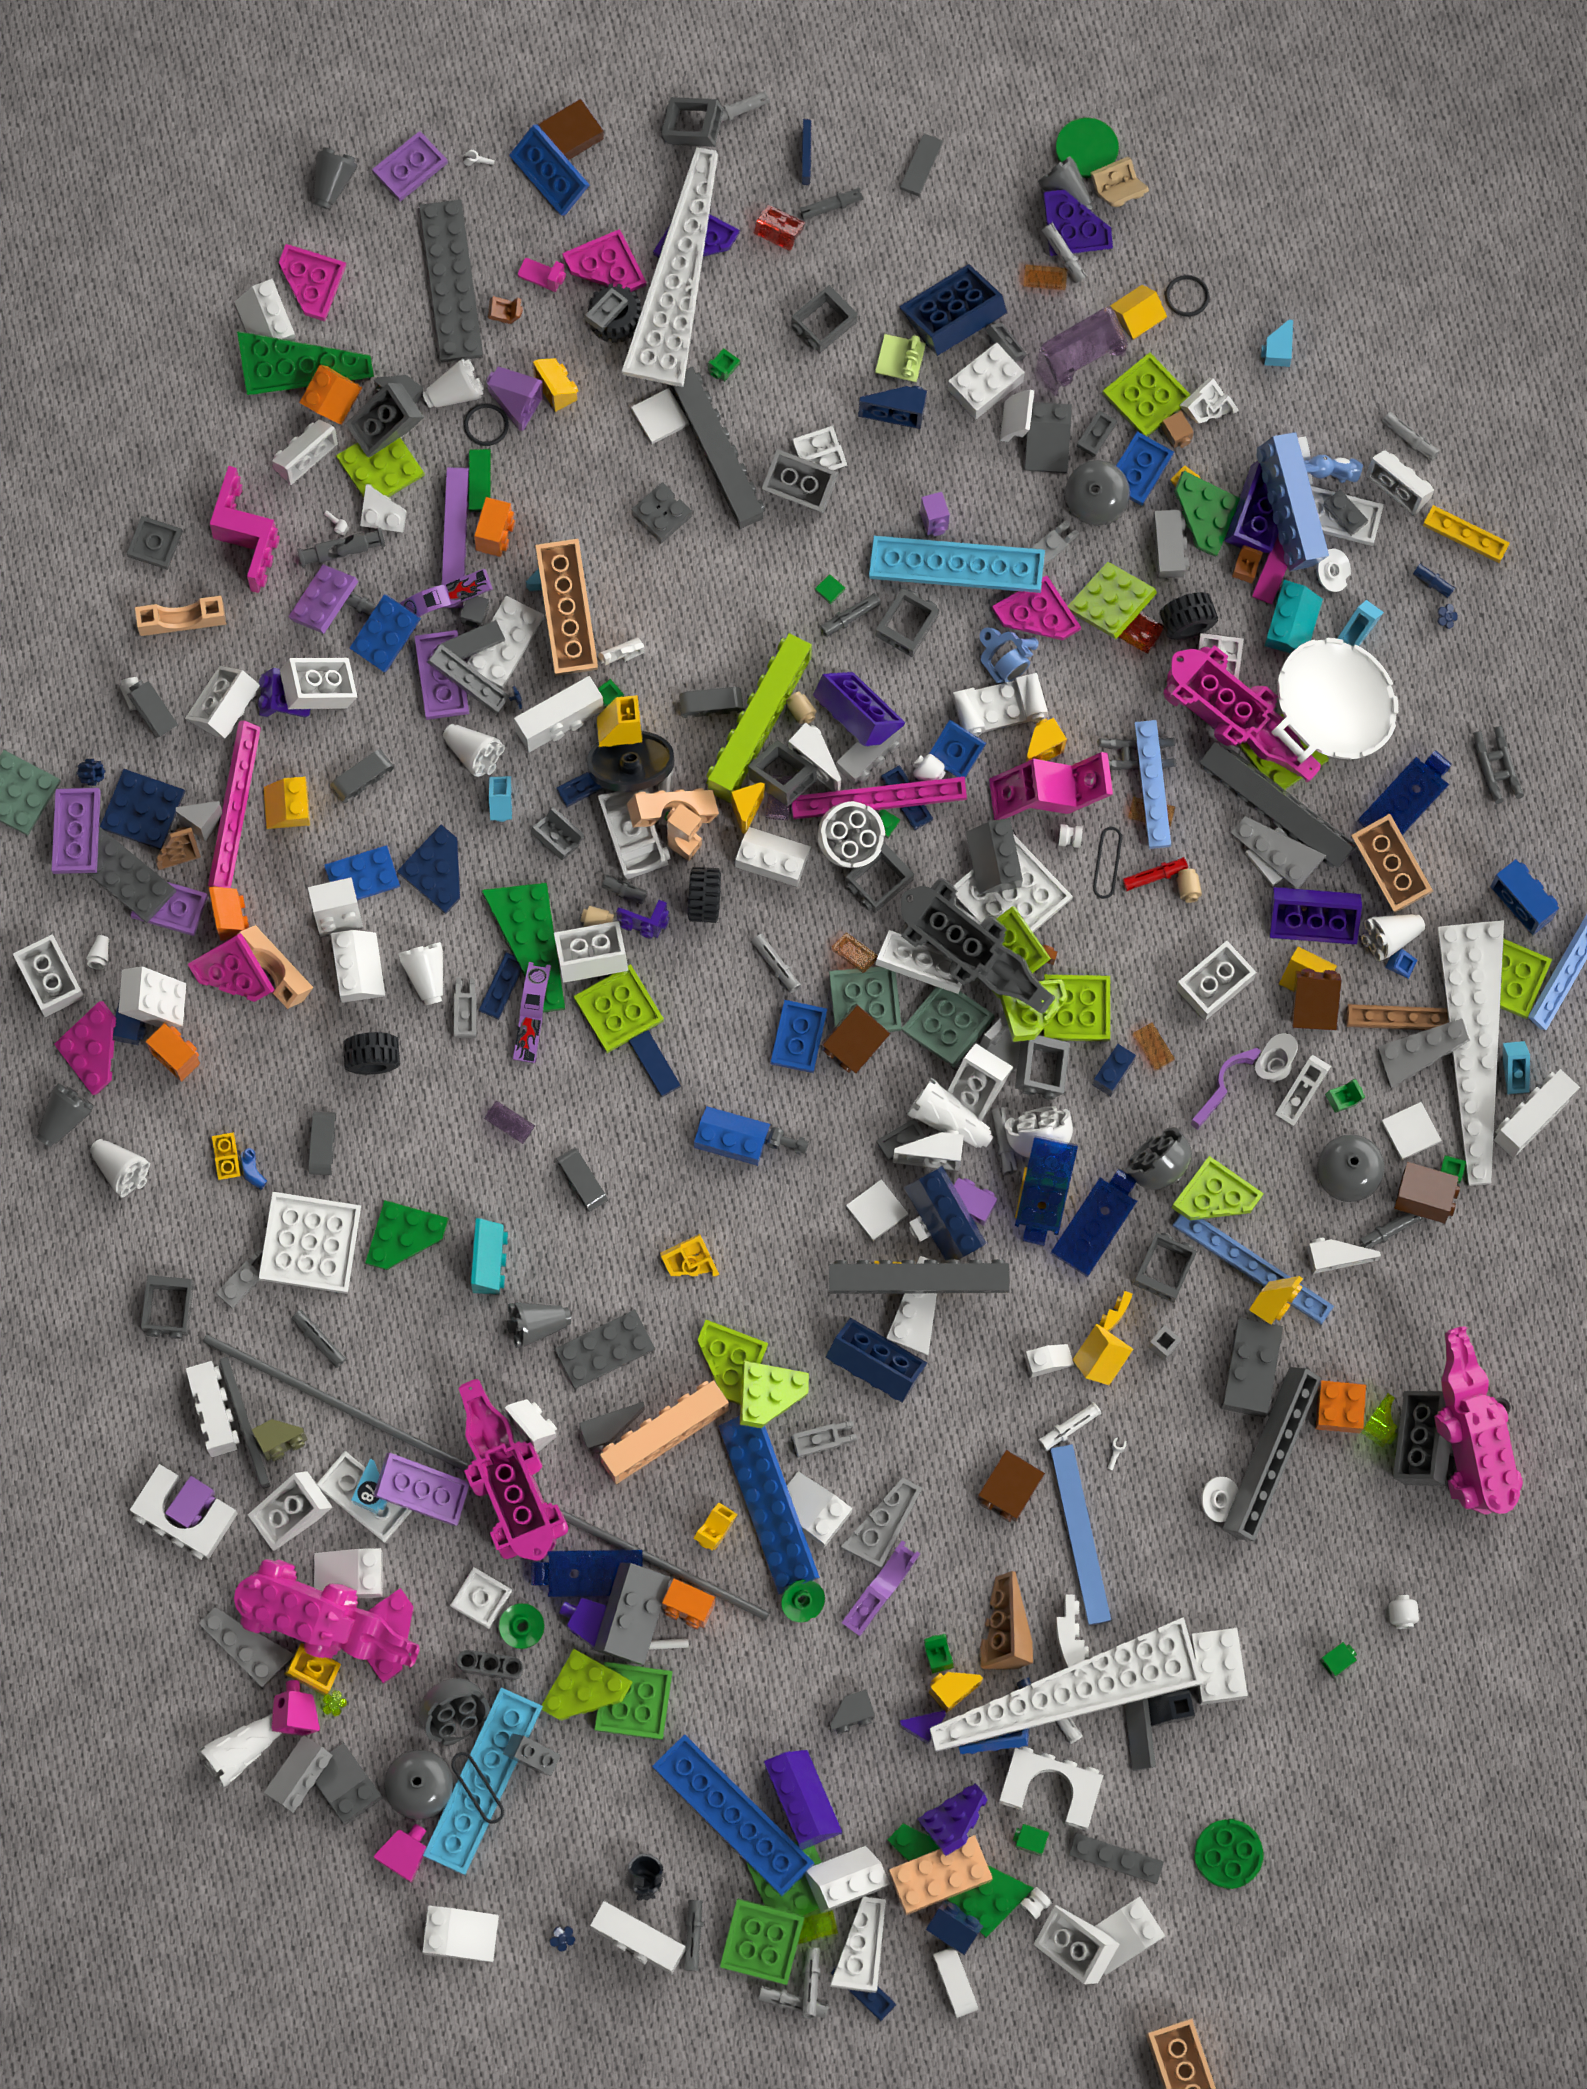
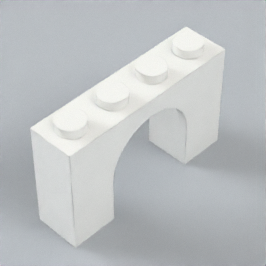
(201, 1538)
(1083, 1783)

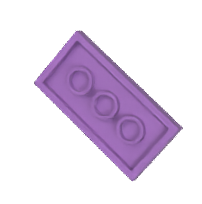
(440, 695)
(76, 830)
(421, 1489)

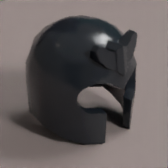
(644, 1876)

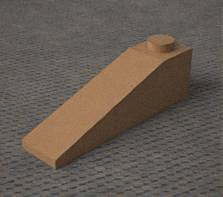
(178, 849)
(1009, 1636)

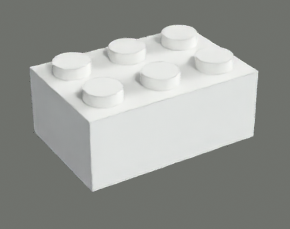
(986, 381)
(318, 683)
(591, 951)
(48, 975)
(1216, 980)
(152, 997)
(1219, 1666)

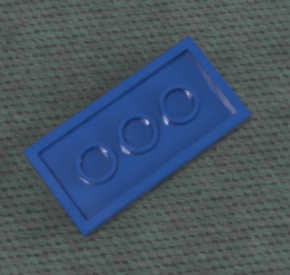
(549, 170)

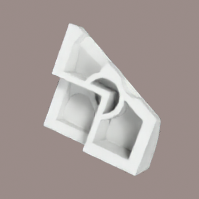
(1208, 402)
(1225, 643)
(626, 650)

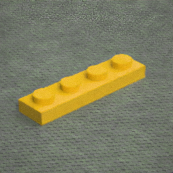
(1466, 534)

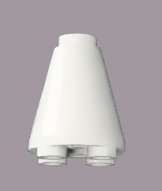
(454, 386)
(474, 749)
(1390, 933)
(425, 971)
(120, 1166)

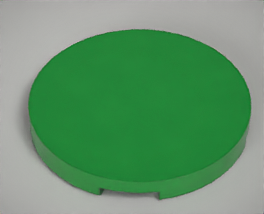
(1088, 143)
(1229, 1853)

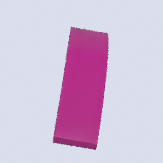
(1271, 575)

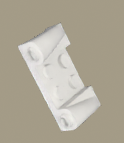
(1001, 705)
(635, 846)

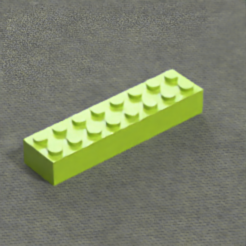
(760, 716)

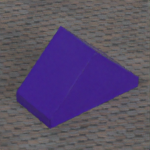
(921, 1725)

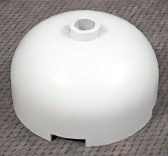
(862, 830)
(1053, 1125)

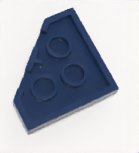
(435, 869)

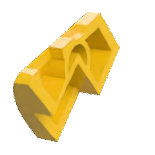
(683, 1261)

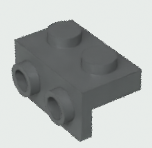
(558, 834)

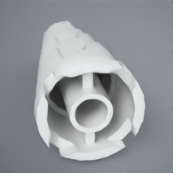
(945, 1112)
(237, 1750)

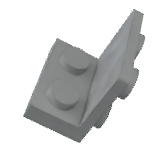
(1000, 1043)

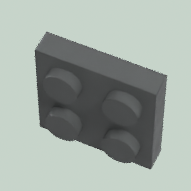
(154, 542)

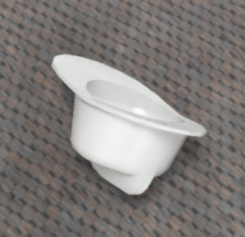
(1277, 1058)

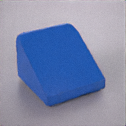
(1401, 963)

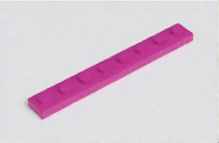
(883, 796)
(234, 805)

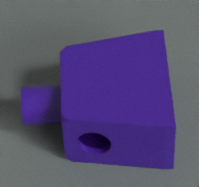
(584, 1619)

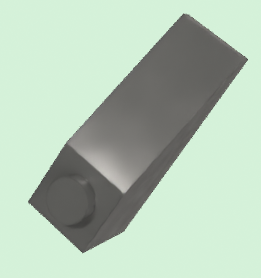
(606, 1428)

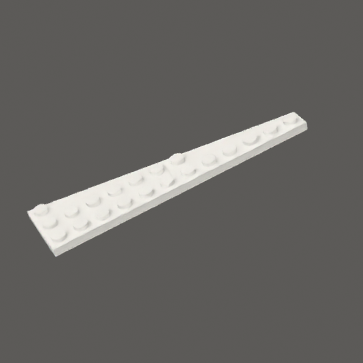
(666, 321)
(1472, 990)
(1129, 1673)

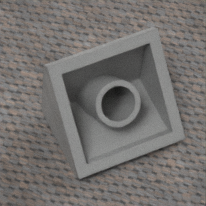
(201, 817)

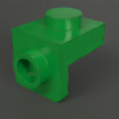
(723, 365)
(1345, 1096)
(938, 1653)

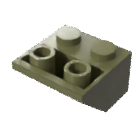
(278, 1437)

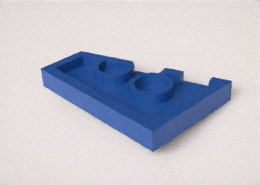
(1010, 1740)

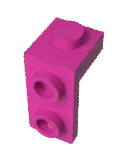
(542, 275)

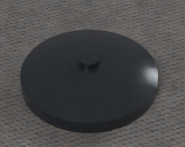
(631, 765)

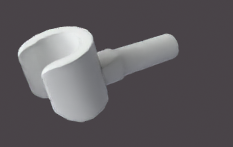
(475, 158)
(341, 525)
(1116, 1451)

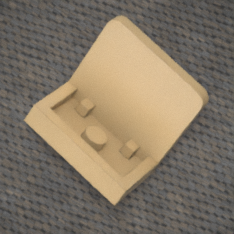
(1118, 183)

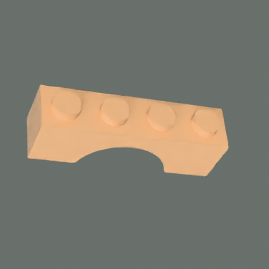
(202, 614)
(647, 808)
(682, 831)
(290, 985)

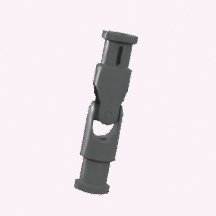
(350, 545)

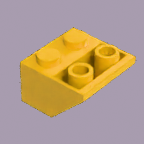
(620, 722)
(1273, 1298)

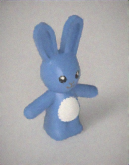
(1340, 468)

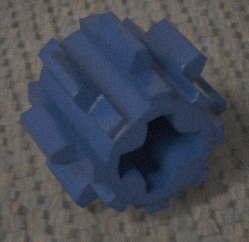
(90, 772)

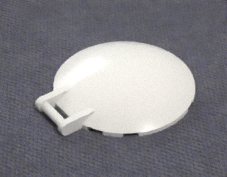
(1335, 700)

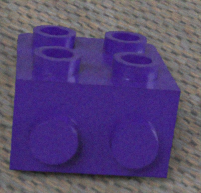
(273, 697)
(647, 927)

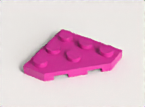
(606, 262)
(312, 279)
(1038, 613)
(232, 970)
(90, 1047)
(397, 1613)

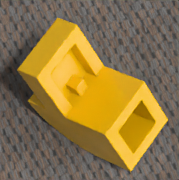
(715, 1527)

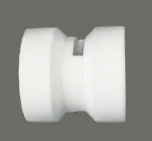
(1070, 836)
(1036, 1903)

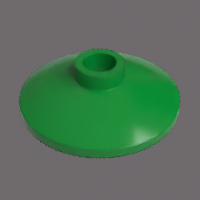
(809, 1606)
(520, 1614)

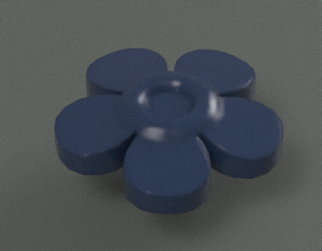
(1447, 616)
(517, 697)
(562, 1937)

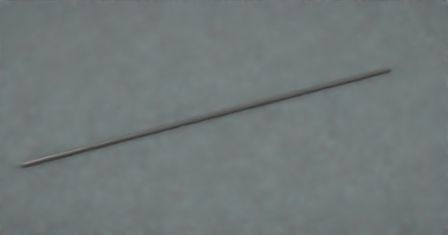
(411, 1440)

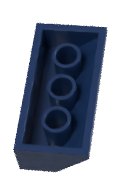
(945, 1215)
(876, 1360)

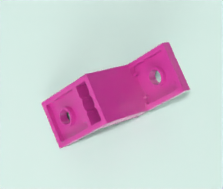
(244, 529)
(1051, 786)

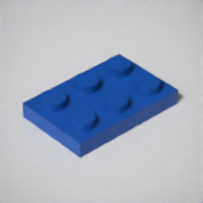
(1143, 465)
(385, 633)
(370, 872)
(798, 1036)

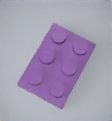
(409, 166)
(323, 599)
(181, 911)

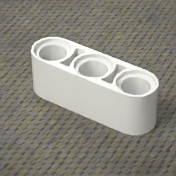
(955, 1981)

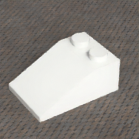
(812, 747)
(979, 1080)
(933, 1151)
(530, 1424)
(817, 1509)
(289, 1510)
(352, 1568)
(1133, 1930)
(460, 1934)
(1076, 1945)

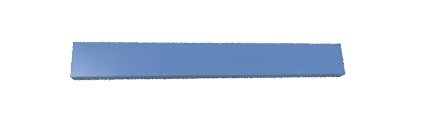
(1250, 1264)
(1080, 1534)

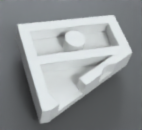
(381, 512)

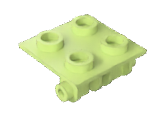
(900, 357)

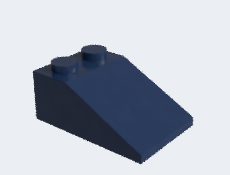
(897, 406)

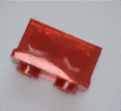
(778, 227)
(1142, 633)

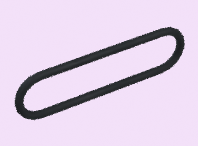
(1116, 863)
(485, 1782)

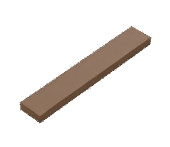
(1395, 1017)

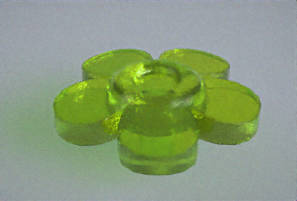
(333, 1703)

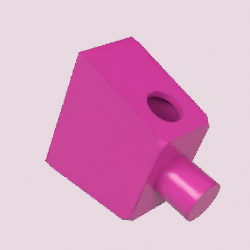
(294, 1711)
(403, 1852)

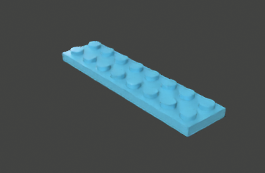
(957, 564)
(461, 1824)

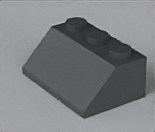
(994, 857)

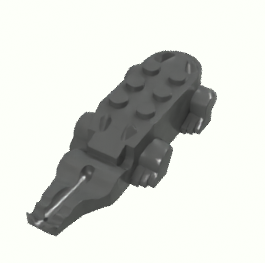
(970, 944)

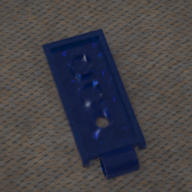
(1400, 799)
(1046, 1181)
(1092, 1231)
(595, 1568)

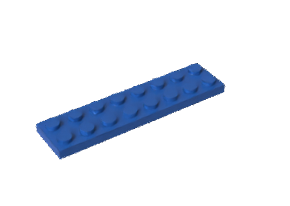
(769, 1503)
(733, 1815)

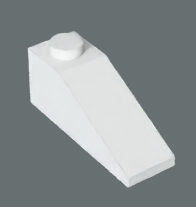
(1303, 1090)
(1333, 1254)

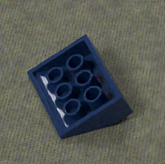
(954, 309)

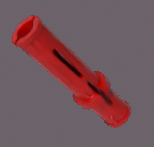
(1165, 871)

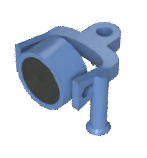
(1012, 663)

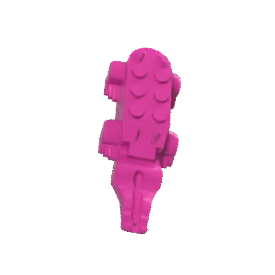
(1232, 707)
(1478, 1433)
(506, 1473)
(319, 1618)

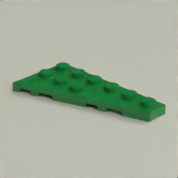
(284, 364)
(529, 932)
(987, 1902)

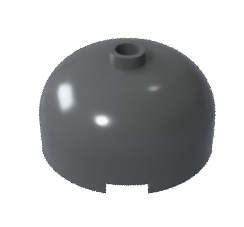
(1098, 507)
(1166, 1163)
(1350, 1181)
(452, 1699)
(422, 1800)

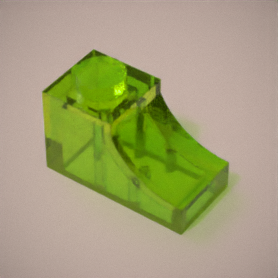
(1381, 1426)
(818, 1927)

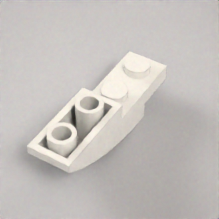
(1071, 1650)

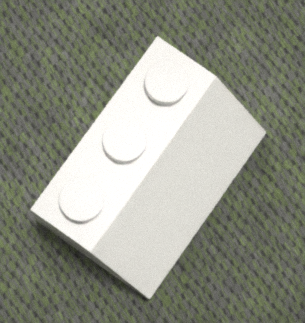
(264, 312)
(305, 451)
(1399, 482)
(223, 701)
(772, 856)
(357, 965)
(846, 1878)

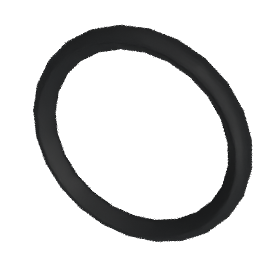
(1190, 277)
(484, 443)

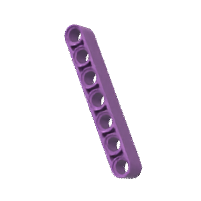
(455, 526)

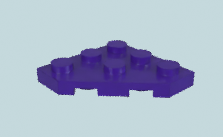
(1075, 223)
(718, 238)
(953, 1818)

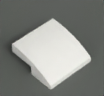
(1017, 415)
(821, 448)

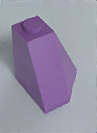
(515, 394)

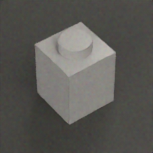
(1164, 1343)

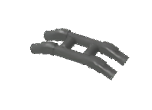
(1126, 745)
(1502, 753)

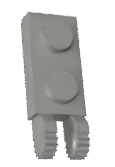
(1053, 543)
(465, 1011)
(241, 1281)
(821, 1439)

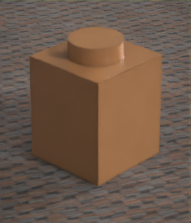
(1177, 430)

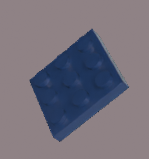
(142, 809)

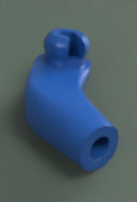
(249, 1169)

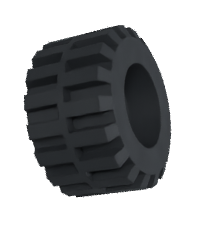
(625, 326)
(1188, 615)
(704, 894)
(371, 1053)

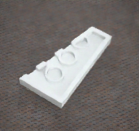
(914, 1320)
(861, 1954)

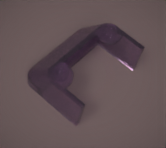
(1079, 347)

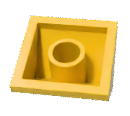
(1139, 311)
(746, 804)
(1303, 960)
(1101, 1356)
(313, 1671)

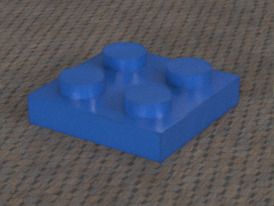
(957, 749)

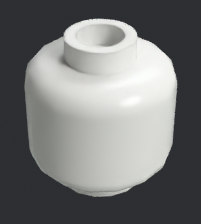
(928, 768)
(1403, 1612)

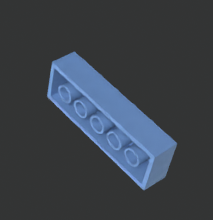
(1292, 501)

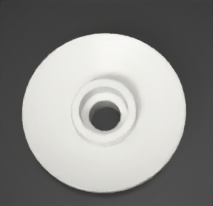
(1334, 570)
(1226, 1492)

